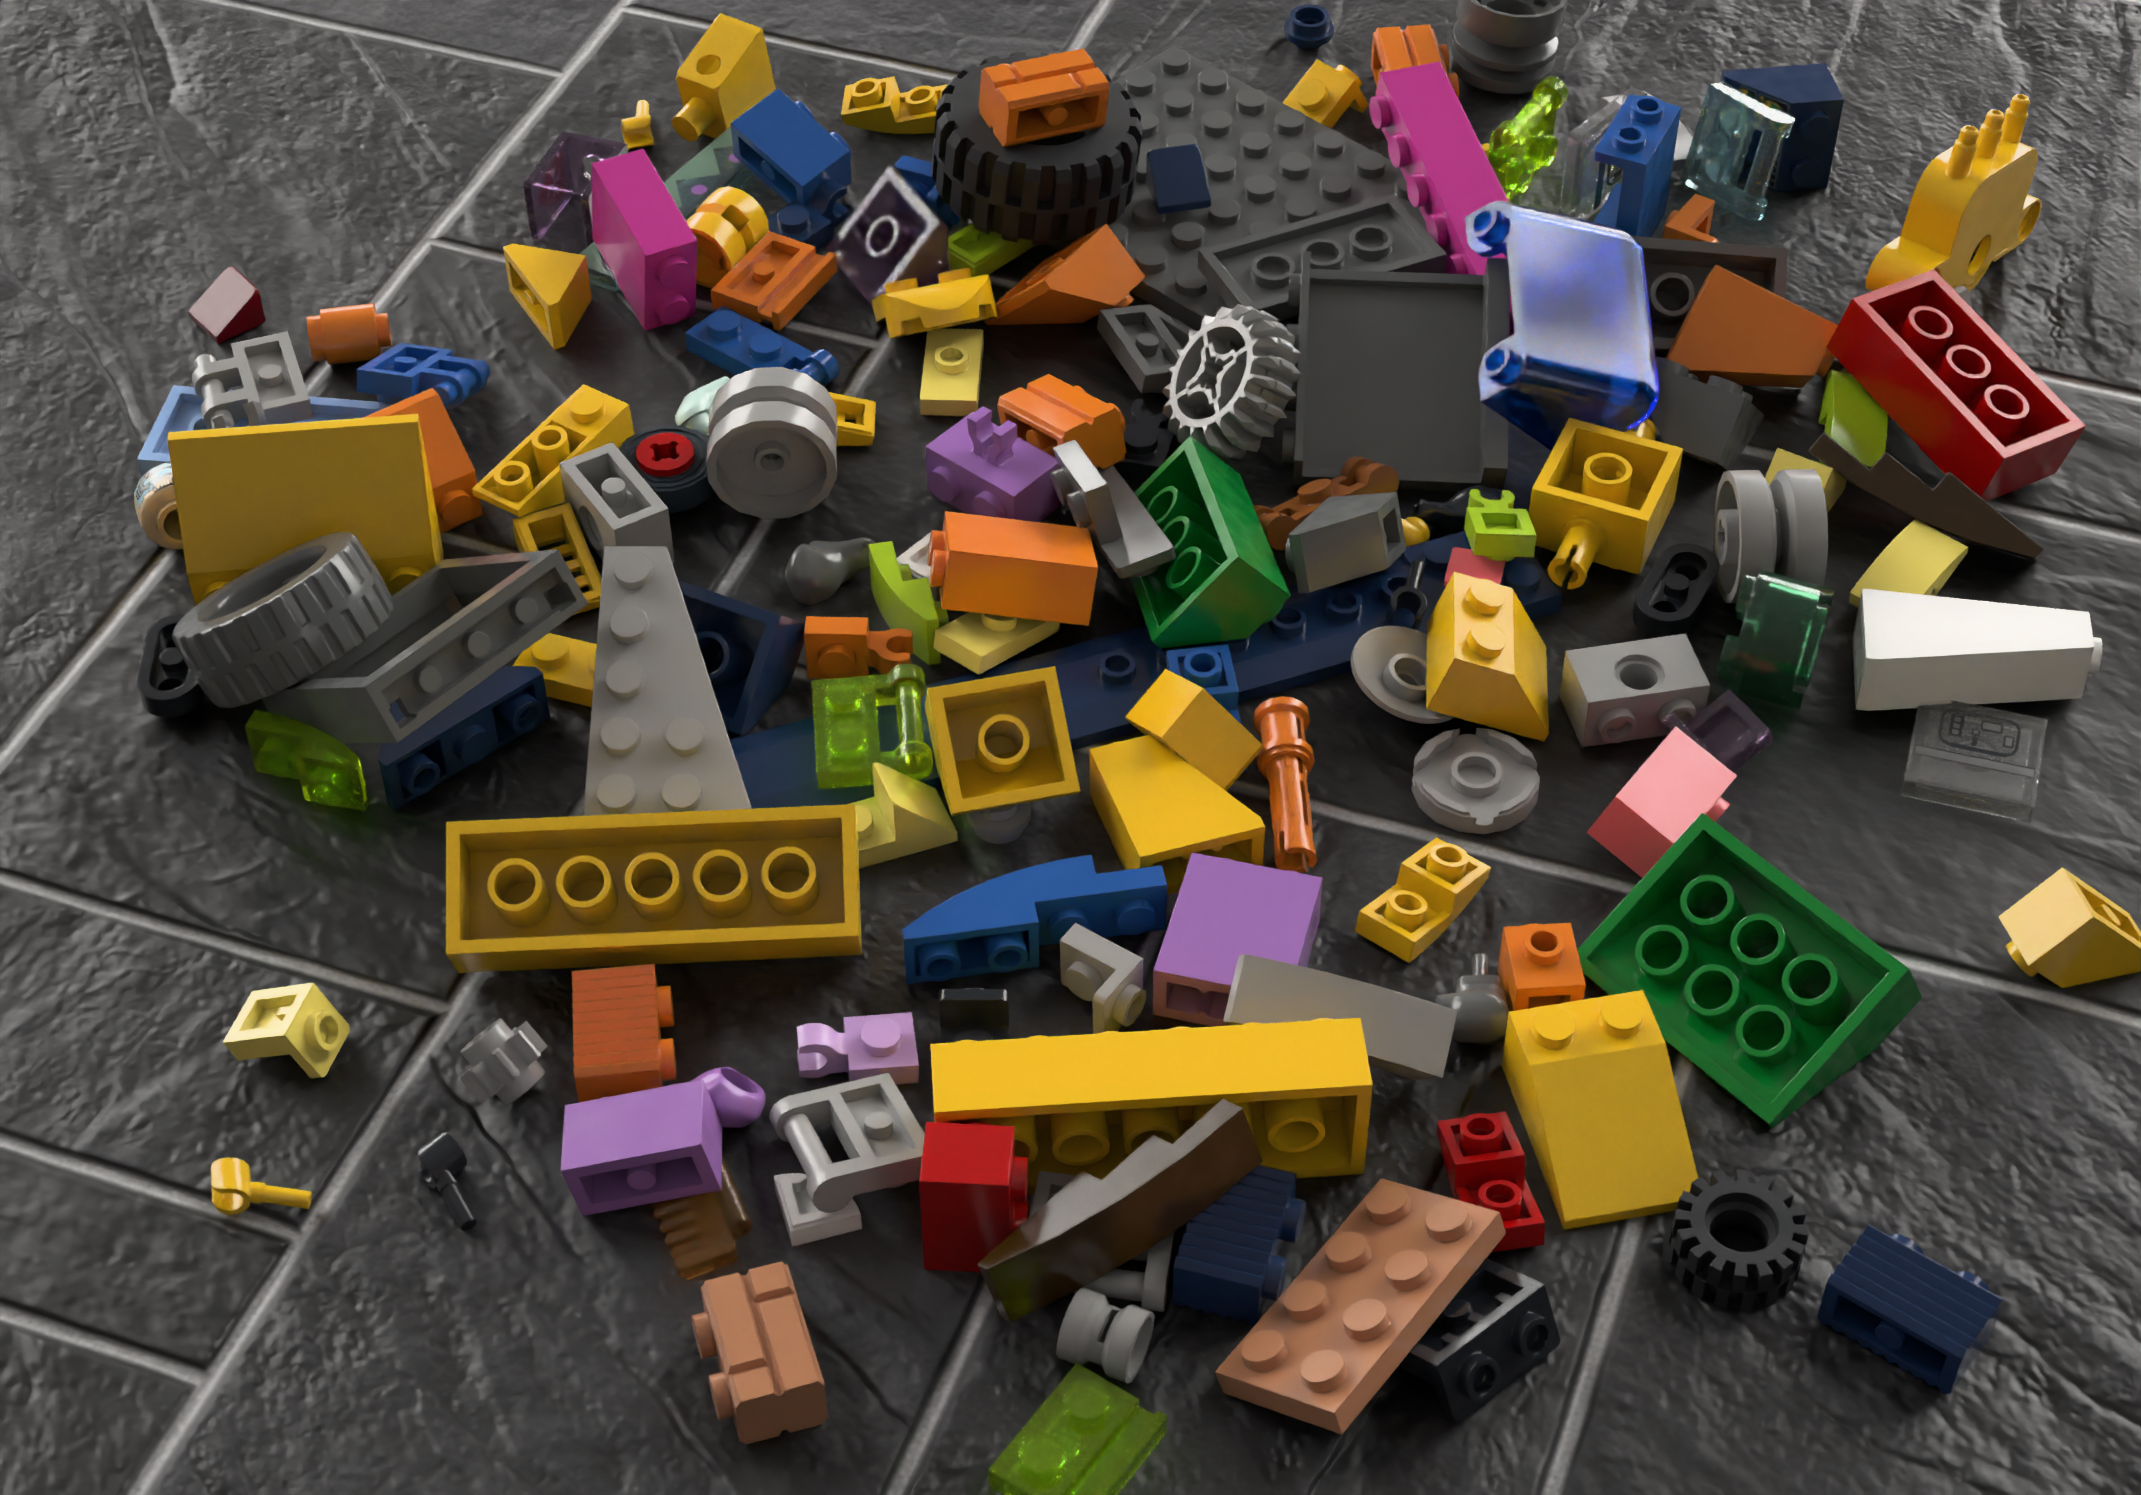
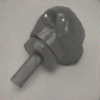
(1480, 1006)

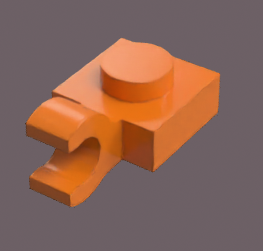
(848, 649)

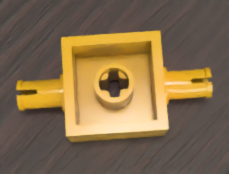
(1603, 498)

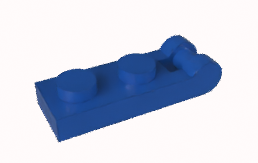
(742, 345)

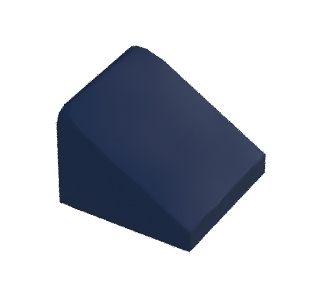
(1177, 179)

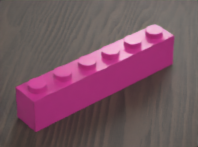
(1438, 158)

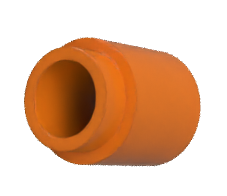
(348, 334)

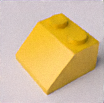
(1486, 659)
(1001, 741)

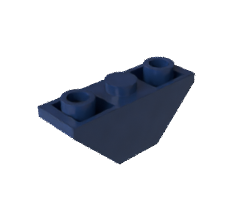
(463, 733)

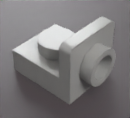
(1102, 974)

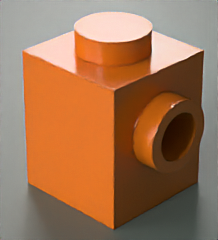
(1540, 965)

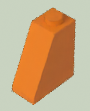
(1751, 335)

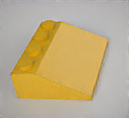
(281, 485)

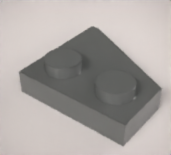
(1143, 343)

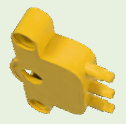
(1967, 204)

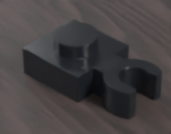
(1146, 443)

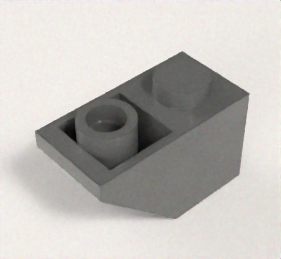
(1345, 540)

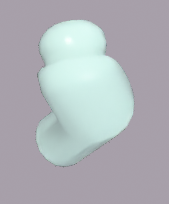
(695, 407)

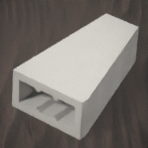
(1967, 651)

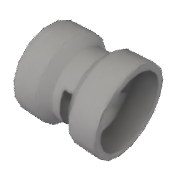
(1105, 1335)

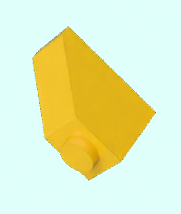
(2071, 933)

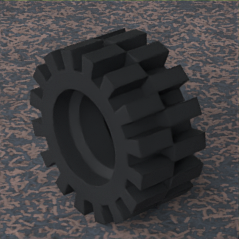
(1731, 1271)

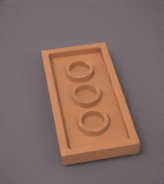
(1360, 1305)

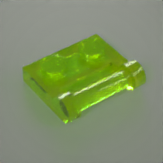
(1528, 140)
(849, 728)

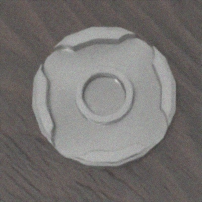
(1475, 781)

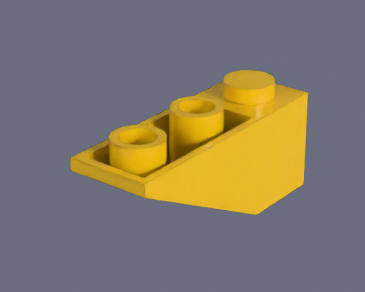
(531, 473)

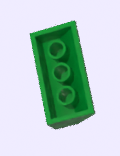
(1223, 564)

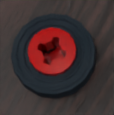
(671, 464)

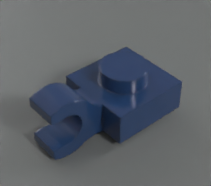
(813, 222)

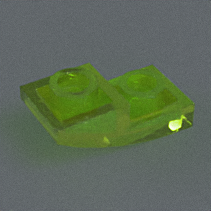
(296, 750)

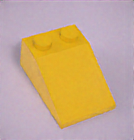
(1600, 1107)

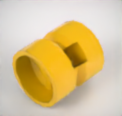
(725, 231)

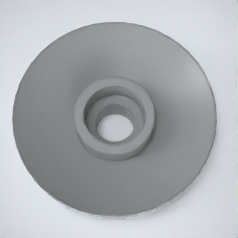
(1392, 672)

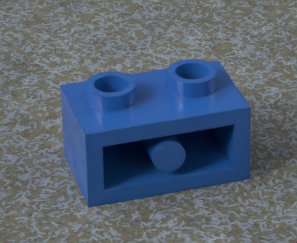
(789, 148)

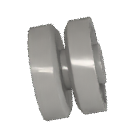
(772, 443)
(1769, 527)

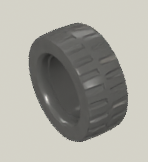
(283, 620)

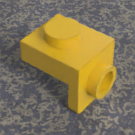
(1327, 93)

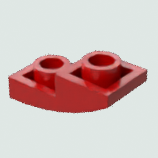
(1489, 1171)

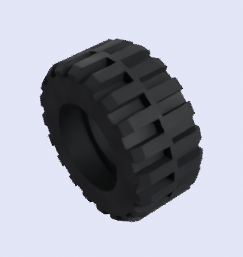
(1035, 187)

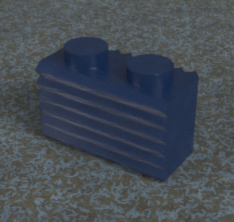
(1234, 1247)
(1910, 1308)

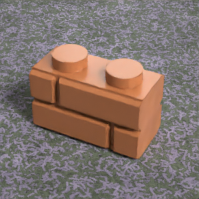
(762, 1353)

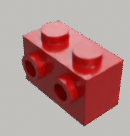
(969, 1193)

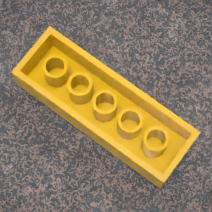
(652, 888)
(1103, 1094)

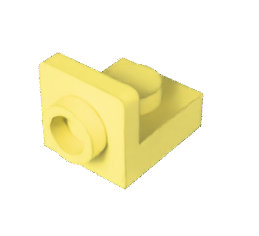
(290, 1022)

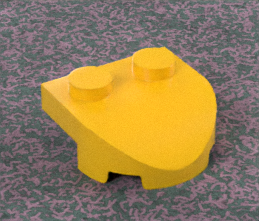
(950, 303)

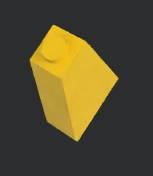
(1166, 810)

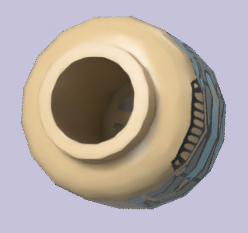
(157, 507)

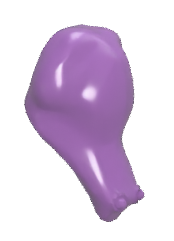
(734, 1095)

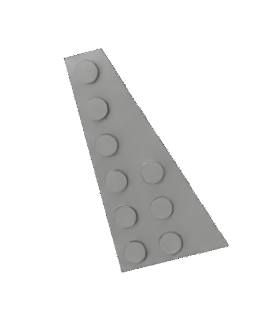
(654, 709)

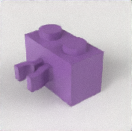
(991, 470)

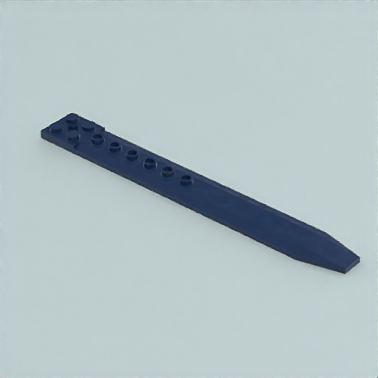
(1111, 673)

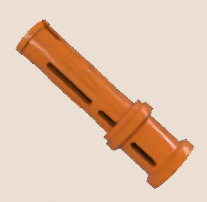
(1285, 765)

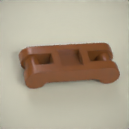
(1357, 477)

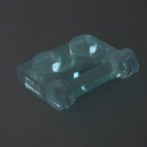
(1722, 145)

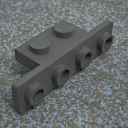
(1112, 513)

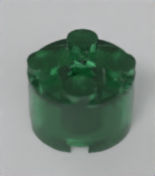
(1776, 639)

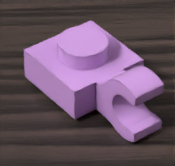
(864, 1049)

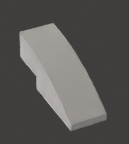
(1398, 1029)

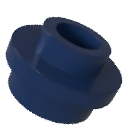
(1309, 27)

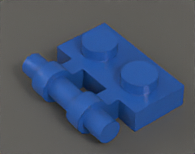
(416, 368)

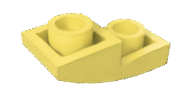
(1912, 563)

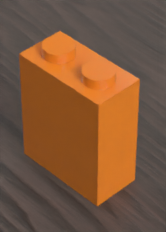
(1013, 568)

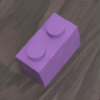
(642, 1147)

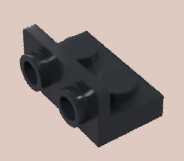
(1484, 1339)

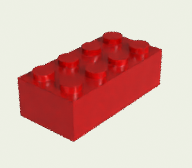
(1954, 385)

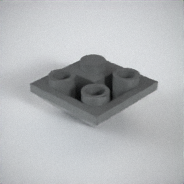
(1704, 419)

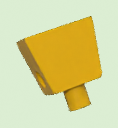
(722, 78)

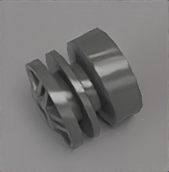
(1506, 43)

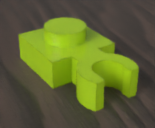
(1498, 528)

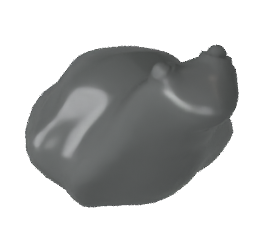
(822, 566)

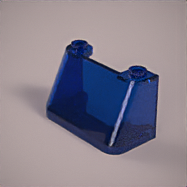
(1577, 321)

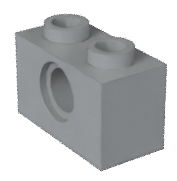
(614, 501)
(1630, 687)

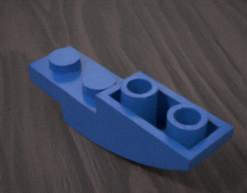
(1012, 915)

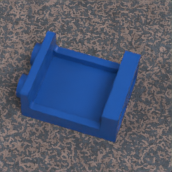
(1643, 146)

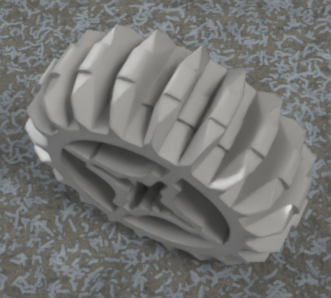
(1232, 381)

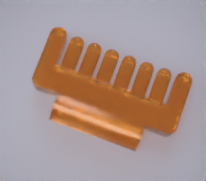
(718, 1220)

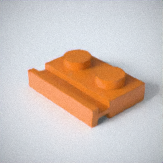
(774, 280)

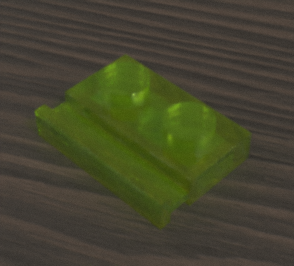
(1079, 1441)

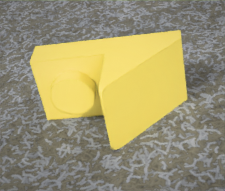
(900, 818)

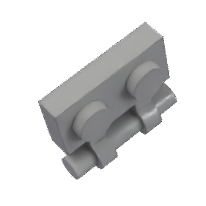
(267, 374)

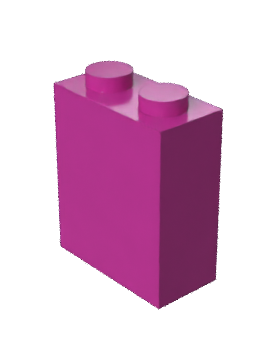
(644, 239)

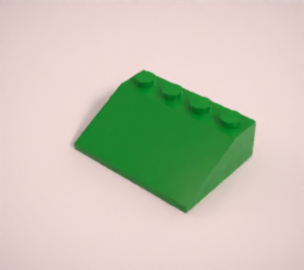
(1748, 972)

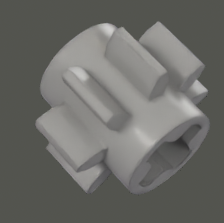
(503, 1062)

